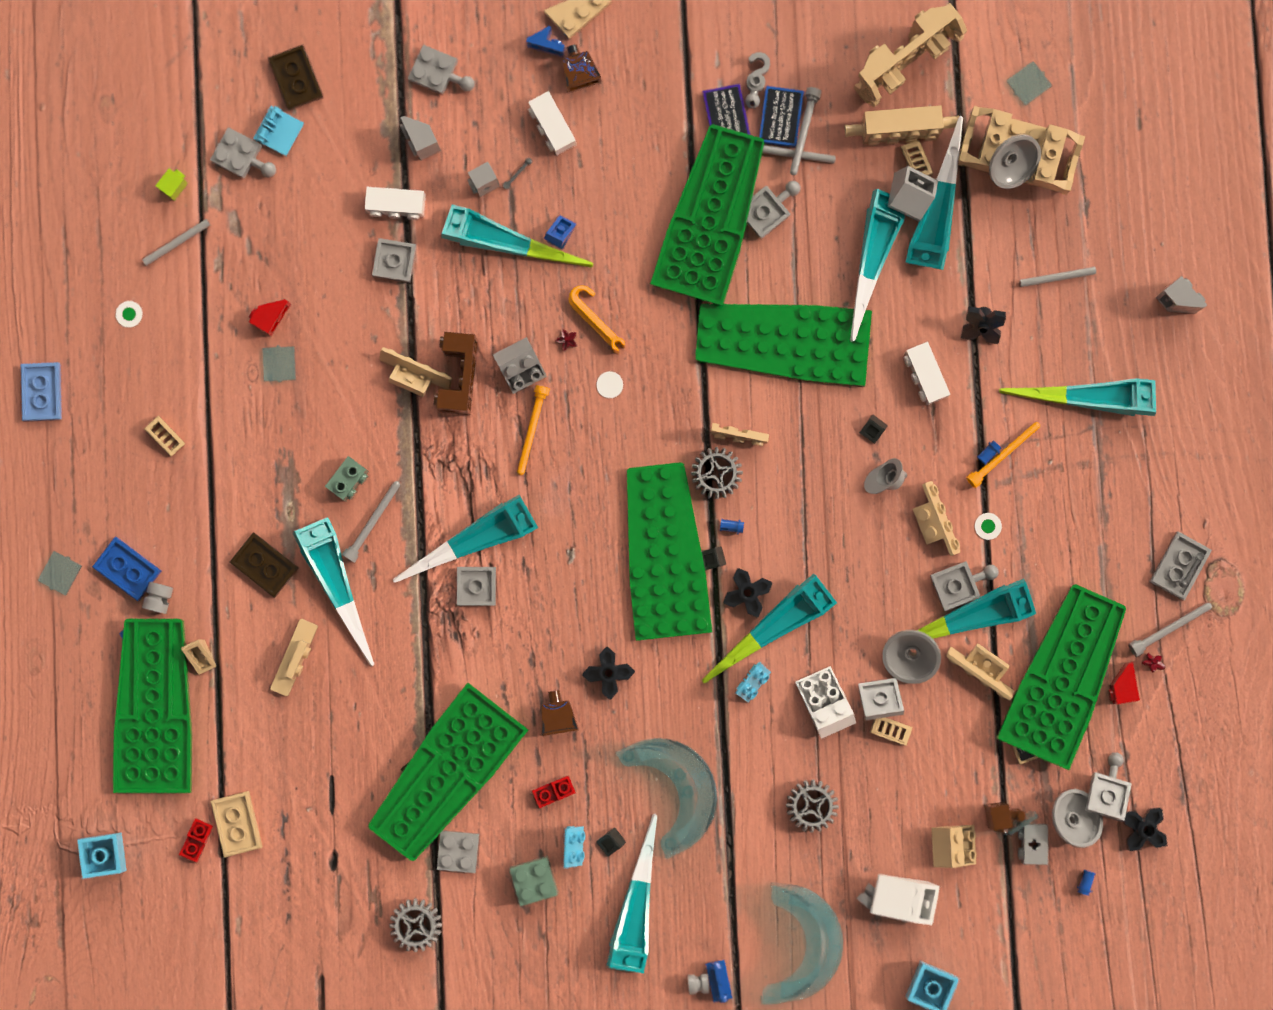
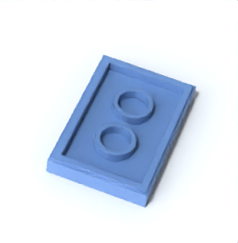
(41, 391)

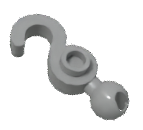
(756, 81)

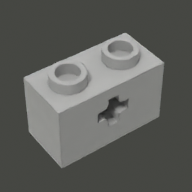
(483, 179)
(1039, 853)

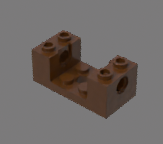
(462, 346)

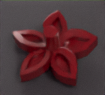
(567, 339)
(1154, 663)

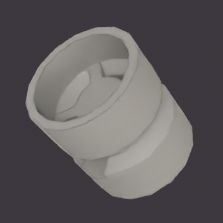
(157, 597)

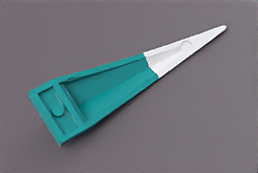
(933, 231)
(879, 235)
(500, 525)
(323, 555)
(630, 934)

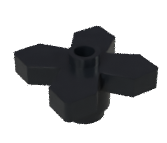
(983, 322)
(757, 588)
(619, 672)
(1151, 820)

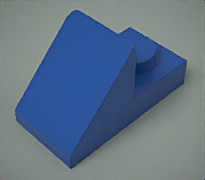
(541, 42)
(560, 232)

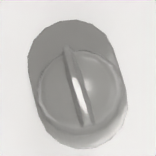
(886, 476)

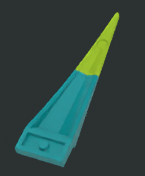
(480, 232)
(1119, 397)
(997, 607)
(796, 609)

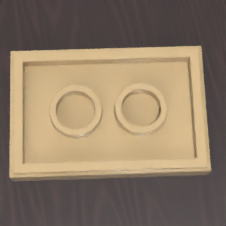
(236, 824)

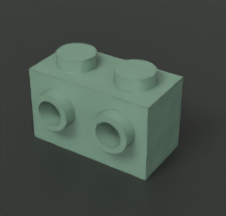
(347, 479)

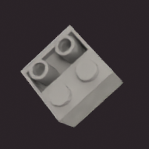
(422, 138)
(912, 192)
(1181, 297)
(519, 365)

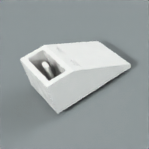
(826, 702)
(905, 899)

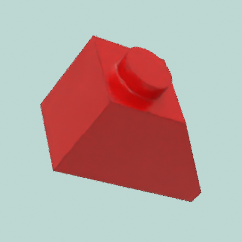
(269, 315)
(1124, 686)

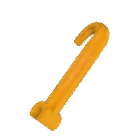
(592, 319)

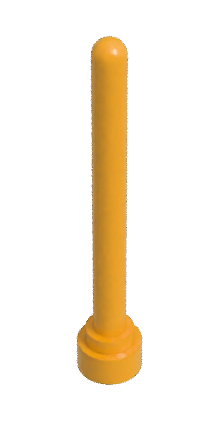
(540, 394)
(975, 478)

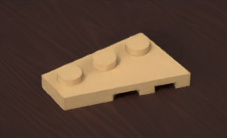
(575, 14)
(732, 432)

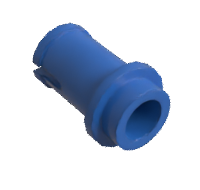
(989, 452)
(732, 526)
(1086, 882)

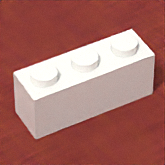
(551, 123)
(395, 202)
(926, 373)

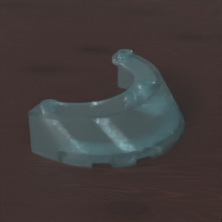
(692, 780)
(823, 944)

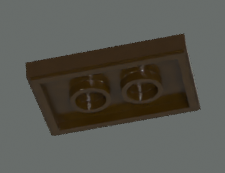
(295, 77)
(264, 564)

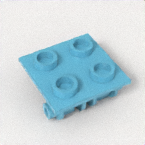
(278, 130)
(749, 688)
(573, 847)

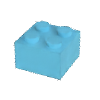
(102, 855)
(931, 987)

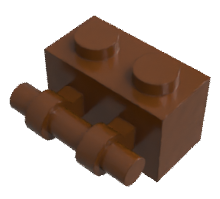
(1000, 816)

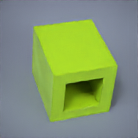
(172, 183)

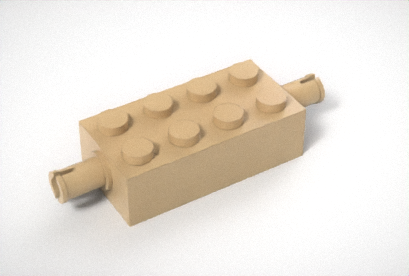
(901, 124)

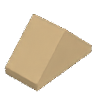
(199, 656)

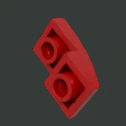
(553, 791)
(196, 840)

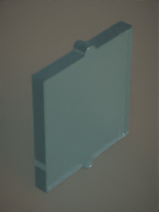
(1029, 83)
(279, 363)
(59, 573)
(1030, 816)

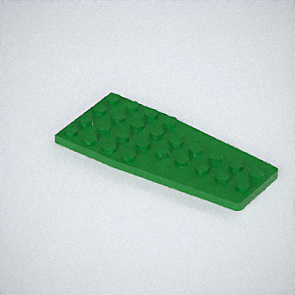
(711, 217)
(786, 341)
(665, 555)
(1064, 678)
(153, 710)
(446, 771)

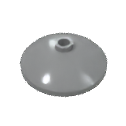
(1014, 161)
(911, 666)
(1084, 825)

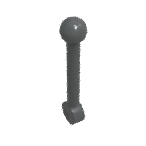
(528, 161)
(1200, 556)

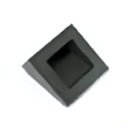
(873, 429)
(713, 558)
(611, 842)

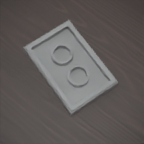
(1177, 563)

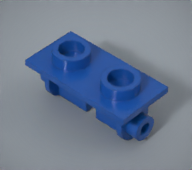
(719, 981)

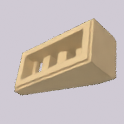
(928, 171)
(157, 420)
(874, 730)

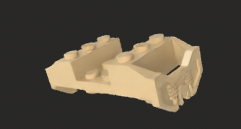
(925, 35)
(1050, 139)

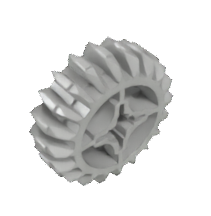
(711, 457)
(821, 820)
(422, 930)

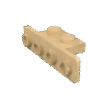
(413, 375)
(933, 520)
(295, 654)
(985, 667)

